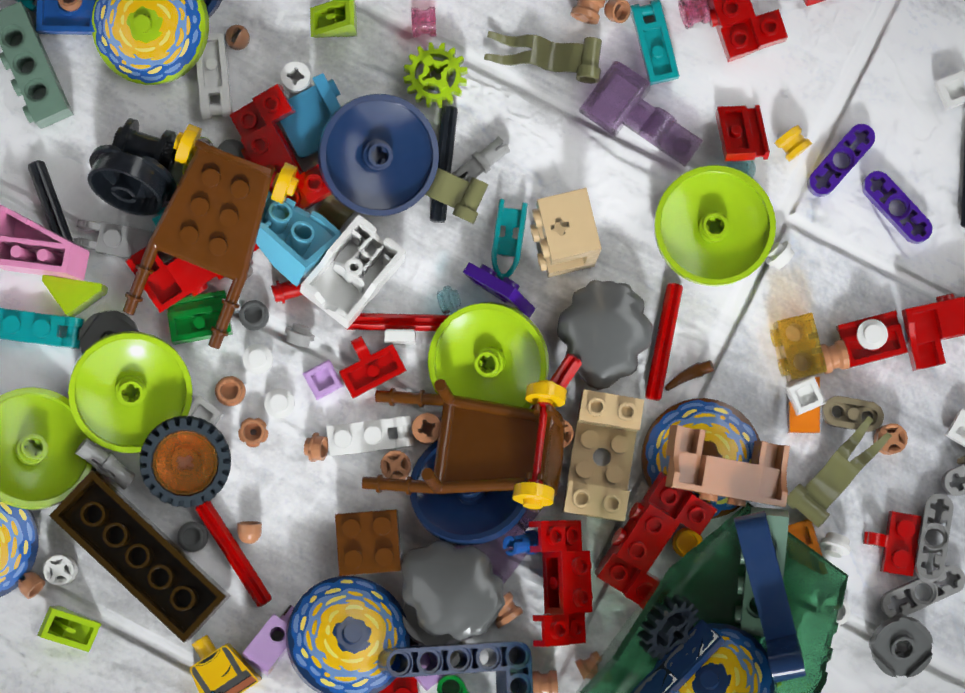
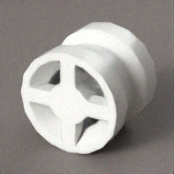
(296, 84)
(56, 567)

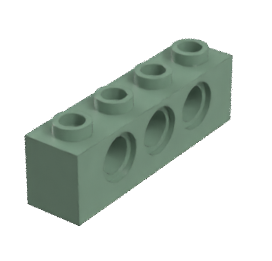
(54, 104)
(746, 614)

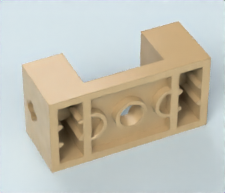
(565, 233)
(607, 424)

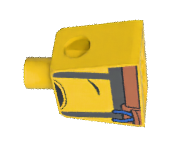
(221, 669)

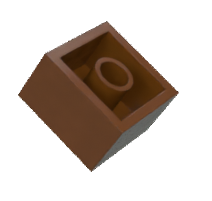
(368, 542)

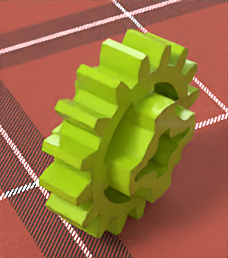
(427, 82)

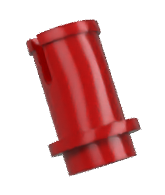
(285, 291)

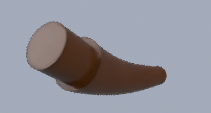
(692, 372)

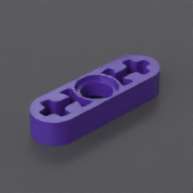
(861, 149)
(910, 207)

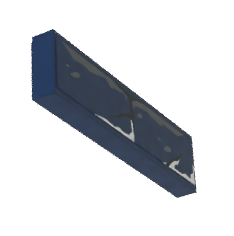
(682, 661)

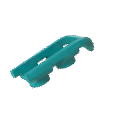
(506, 245)

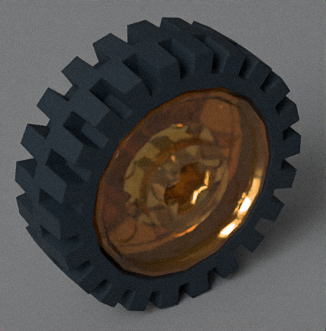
(188, 484)

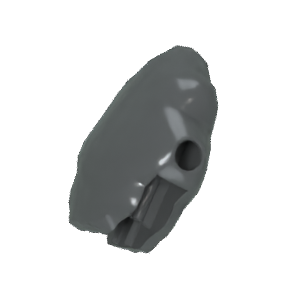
(605, 331)
(451, 589)

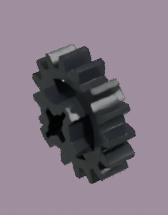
(667, 626)

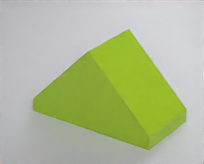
(334, 19)
(73, 294)
(69, 628)

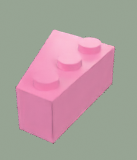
(37, 250)

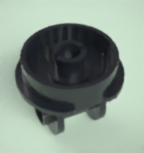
(134, 170)

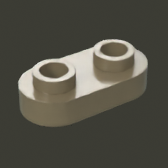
(851, 413)

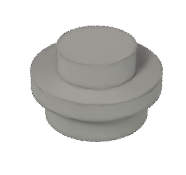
(299, 335)

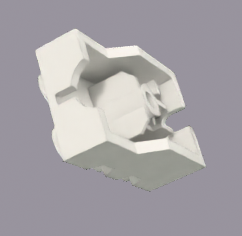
(352, 271)

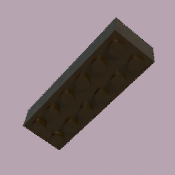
(140, 556)

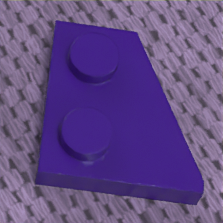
(504, 290)

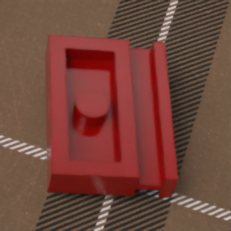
(742, 133)
(859, 355)

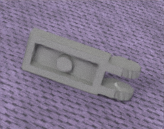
(113, 238)

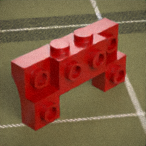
(742, 30)
(267, 144)
(172, 279)
(929, 325)
(646, 535)
(564, 582)

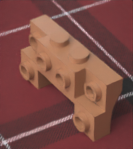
(712, 476)

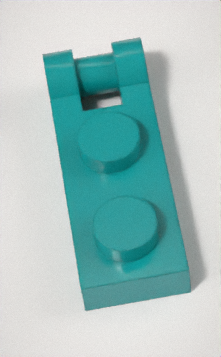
(654, 43)
(39, 328)

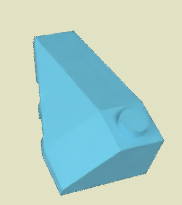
(294, 238)

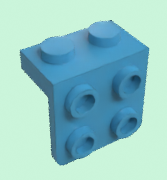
(312, 112)

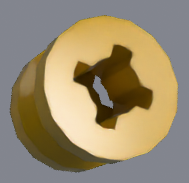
(793, 143)

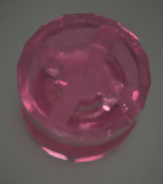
(693, 12)
(423, 22)

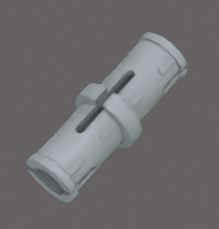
(483, 160)
(105, 463)

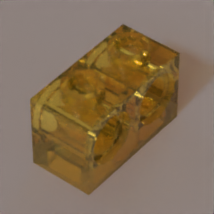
(806, 346)

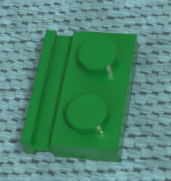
(194, 316)

